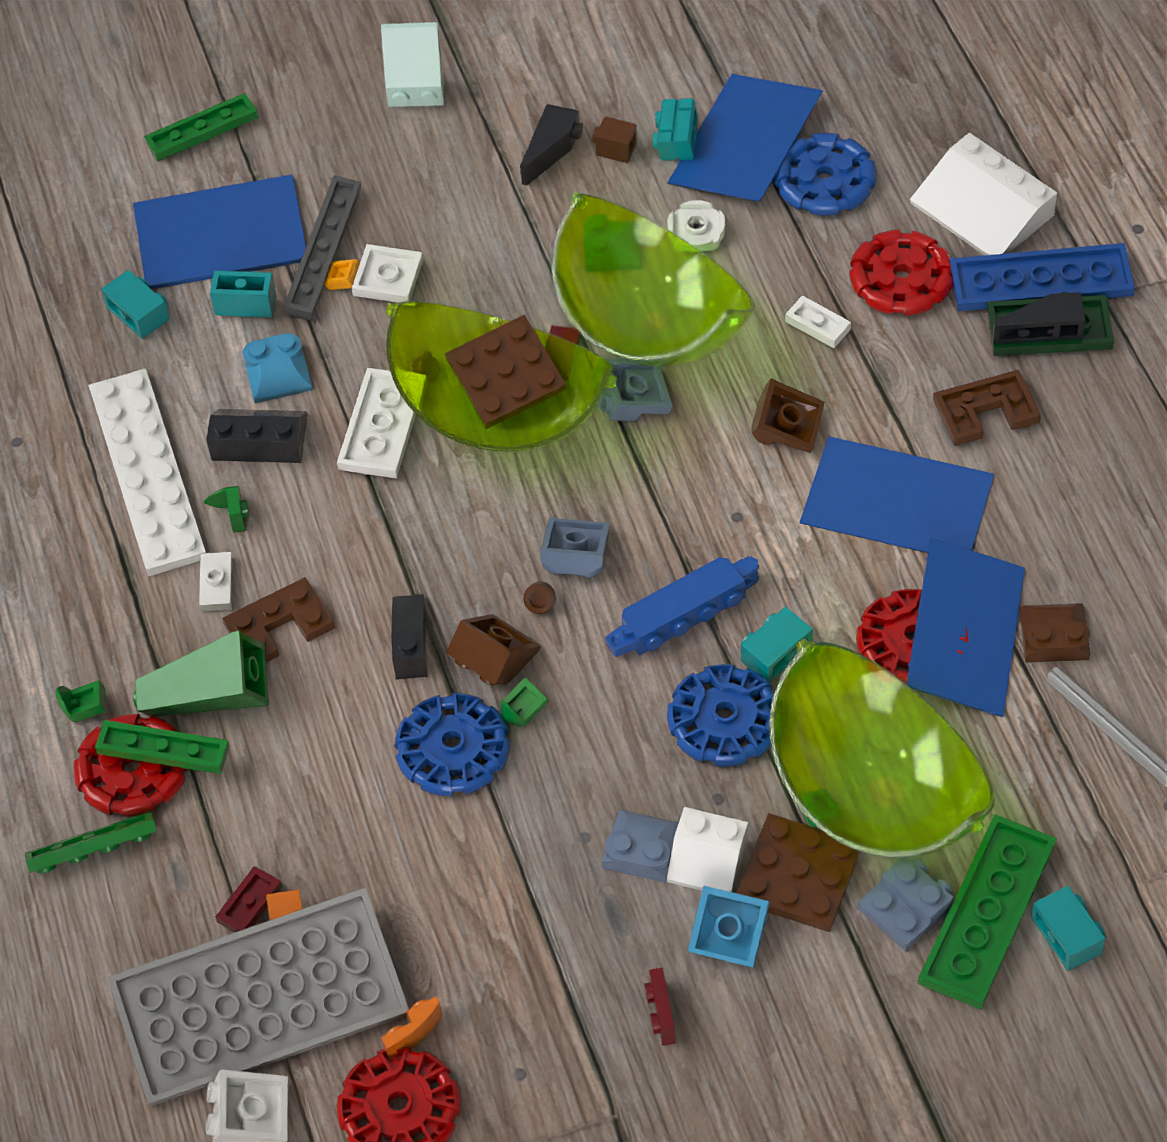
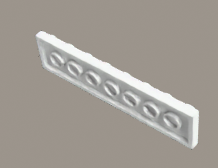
(147, 472)

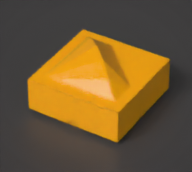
(342, 274)

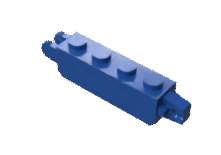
(683, 605)

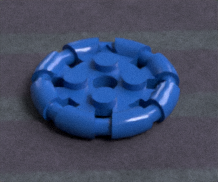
(825, 160)
(725, 731)
(452, 760)

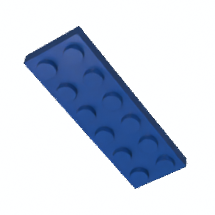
(1040, 273)

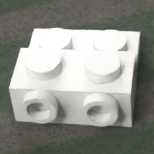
(248, 1107)

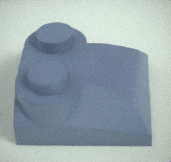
(574, 547)
(640, 845)

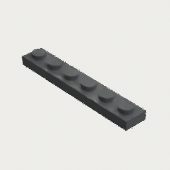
(322, 247)

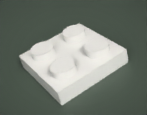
(387, 273)

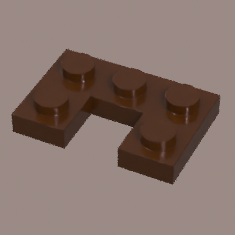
(962, 403)
(290, 603)

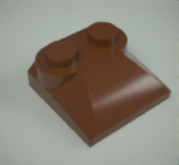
(787, 417)
(1054, 632)

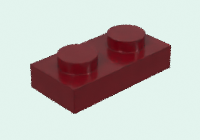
(248, 900)
(662, 1020)

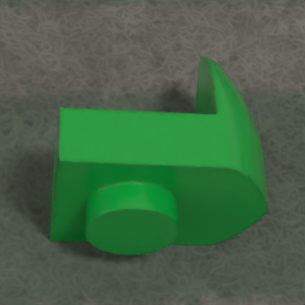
(237, 508)
(82, 701)
(522, 704)

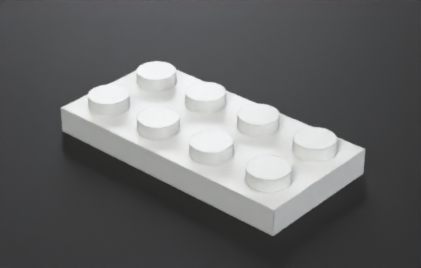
(377, 428)

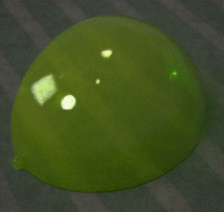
(642, 287)
(416, 358)
(872, 757)

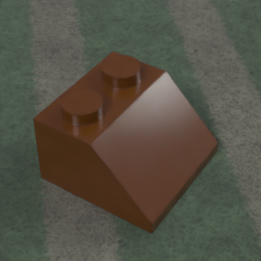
(491, 648)

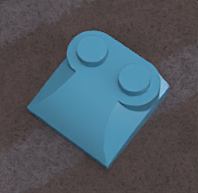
(276, 367)
(729, 926)

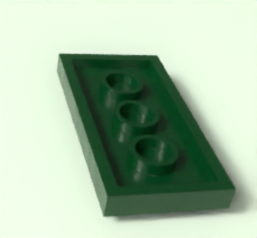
(1096, 333)

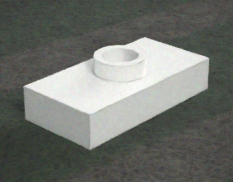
(818, 321)
(216, 581)

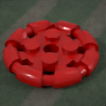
(896, 259)
(895, 628)
(116, 780)
(416, 1116)

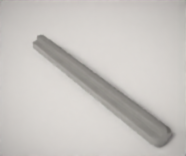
(1109, 723)

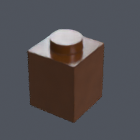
(615, 139)

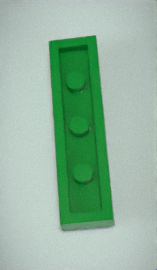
(201, 127)
(162, 746)
(78, 847)

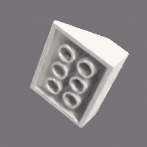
(984, 198)

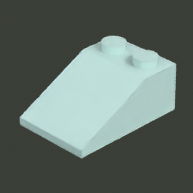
(412, 64)

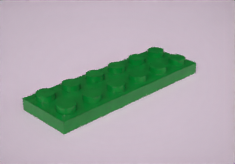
(987, 911)

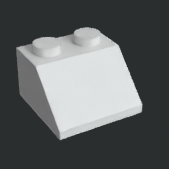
(707, 850)

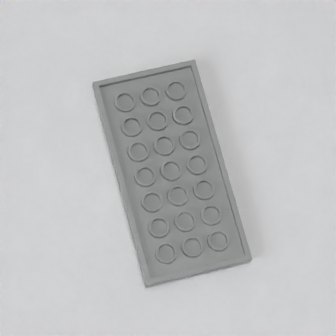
(257, 996)

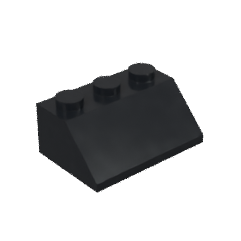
(256, 435)

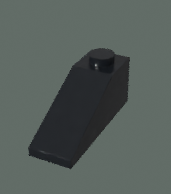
(551, 141)
(1047, 319)
(409, 637)

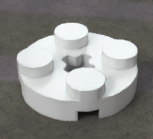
(700, 212)

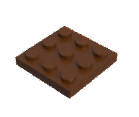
(505, 371)
(799, 872)

